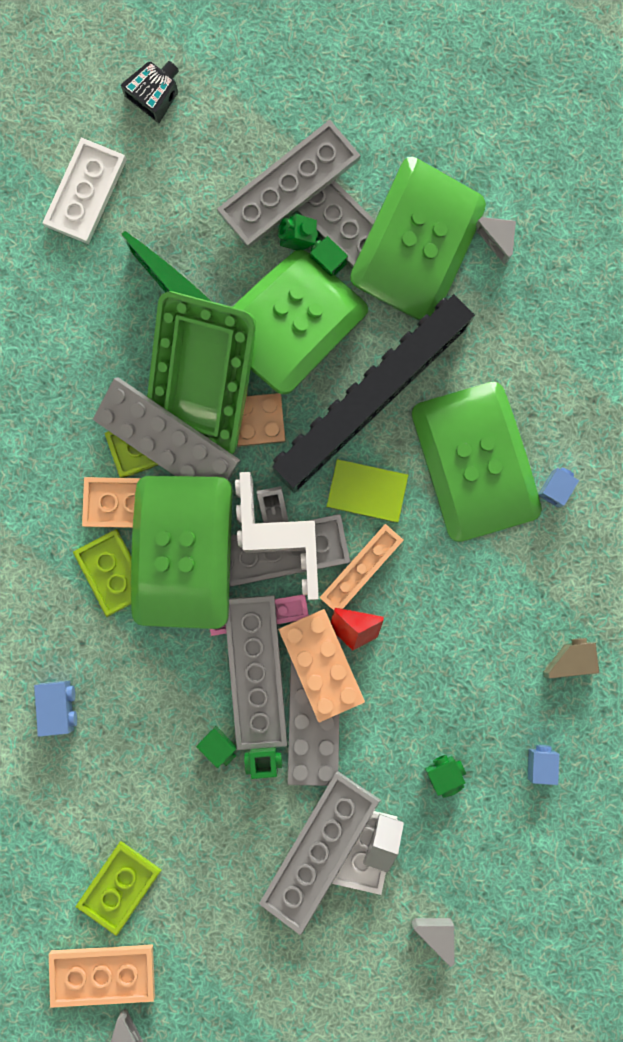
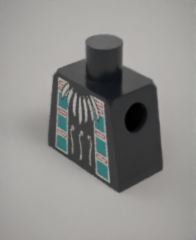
(152, 89)

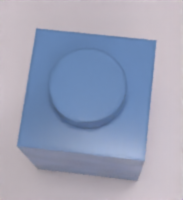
(558, 487)
(543, 765)

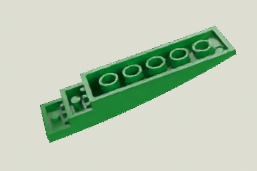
(163, 273)

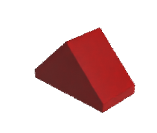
(355, 627)

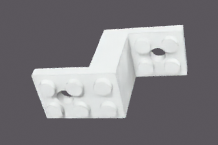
(276, 536)

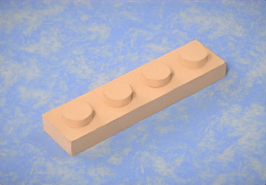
(361, 568)

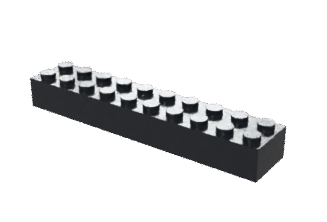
(373, 394)

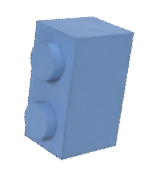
(55, 708)

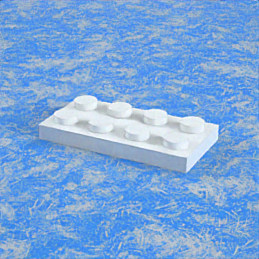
(84, 191)

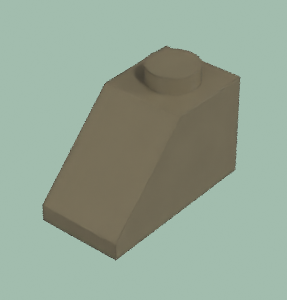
(574, 660)

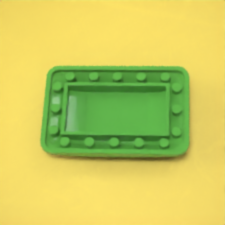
(418, 239)
(298, 319)
(202, 364)
(476, 461)
(181, 552)

